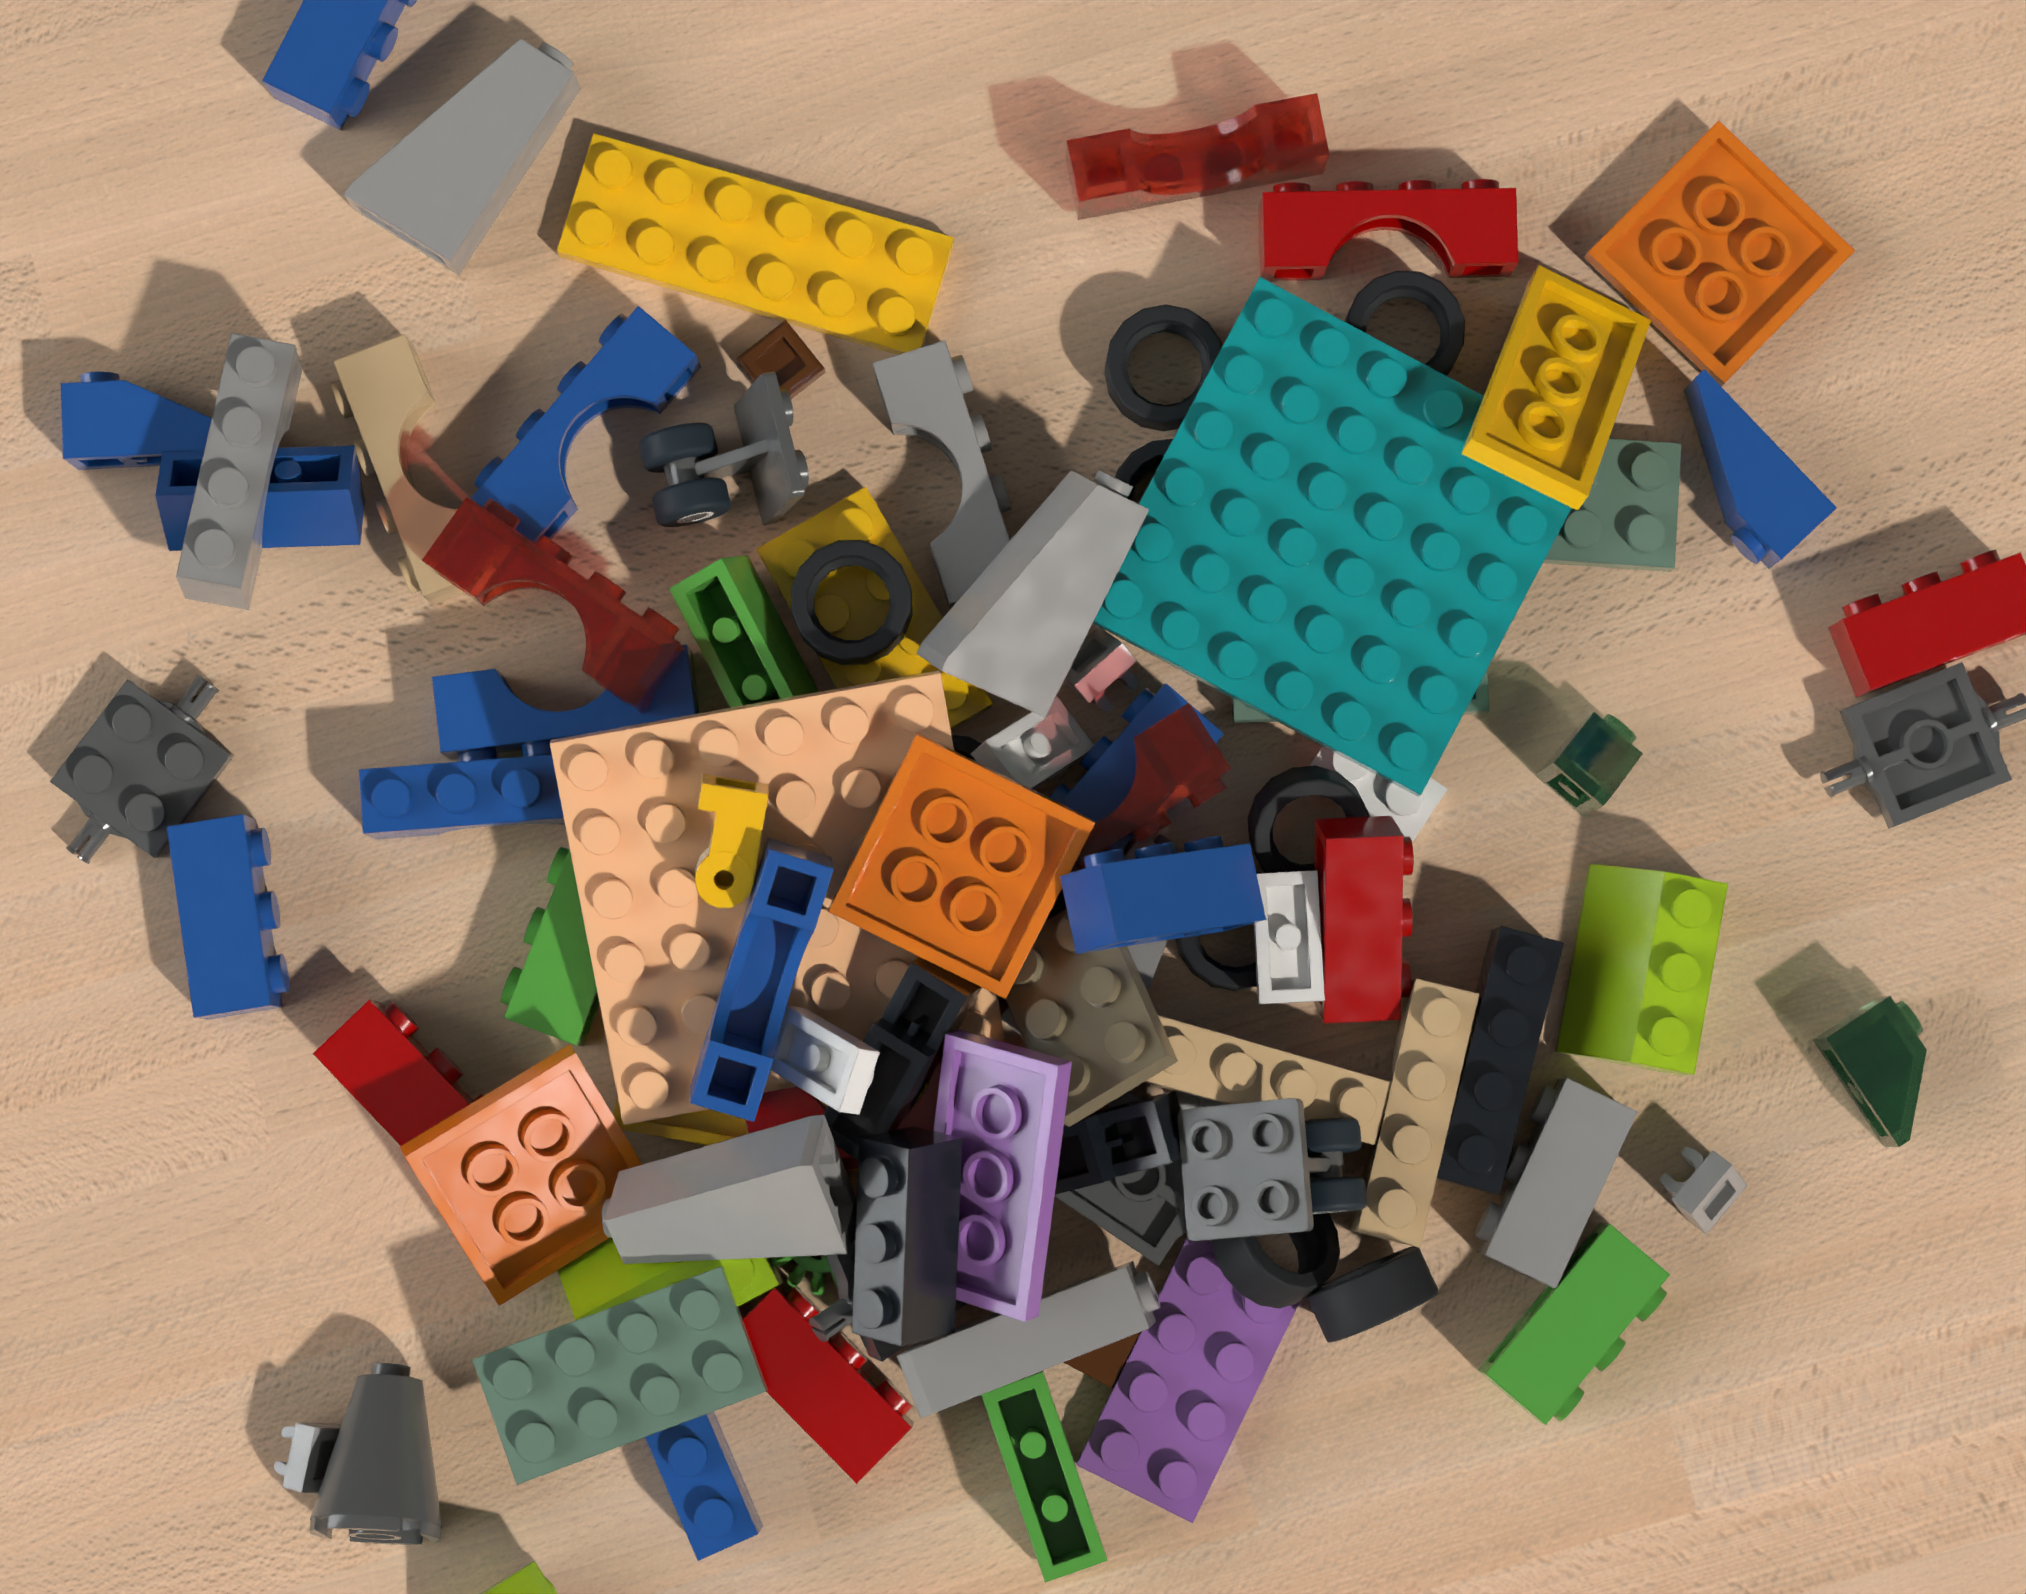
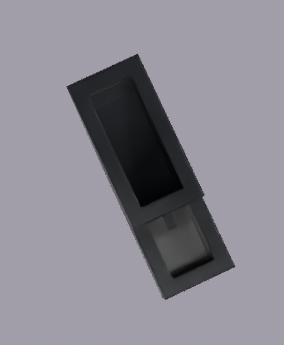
(910, 1047)
(1119, 1142)

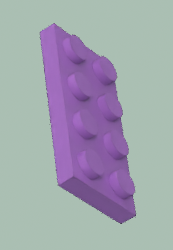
(1011, 1122)
(1185, 1386)

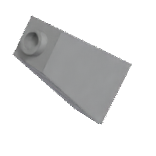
(469, 156)
(1039, 594)
(737, 1199)
(1004, 1349)

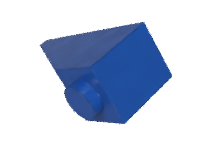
(123, 424)
(1755, 482)

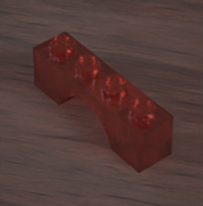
(1145, 170)
(490, 558)
(1173, 765)

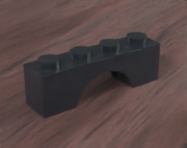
(1499, 1057)

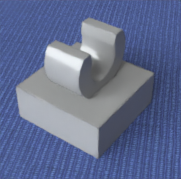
(1098, 665)
(1707, 1191)
(308, 1455)

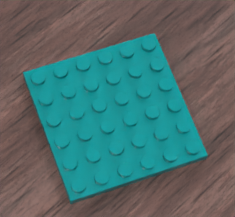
(1331, 541)

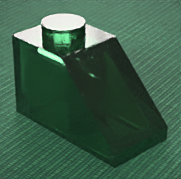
(1591, 763)
(1879, 1064)

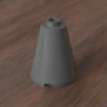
(381, 1465)

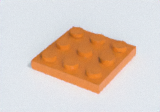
(1719, 253)
(961, 865)
(525, 1173)

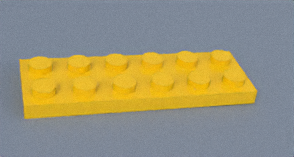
(755, 246)

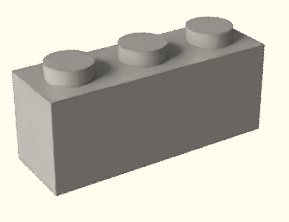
(1554, 1181)

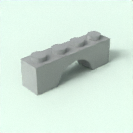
(926, 401)
(231, 492)

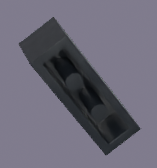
(907, 1235)

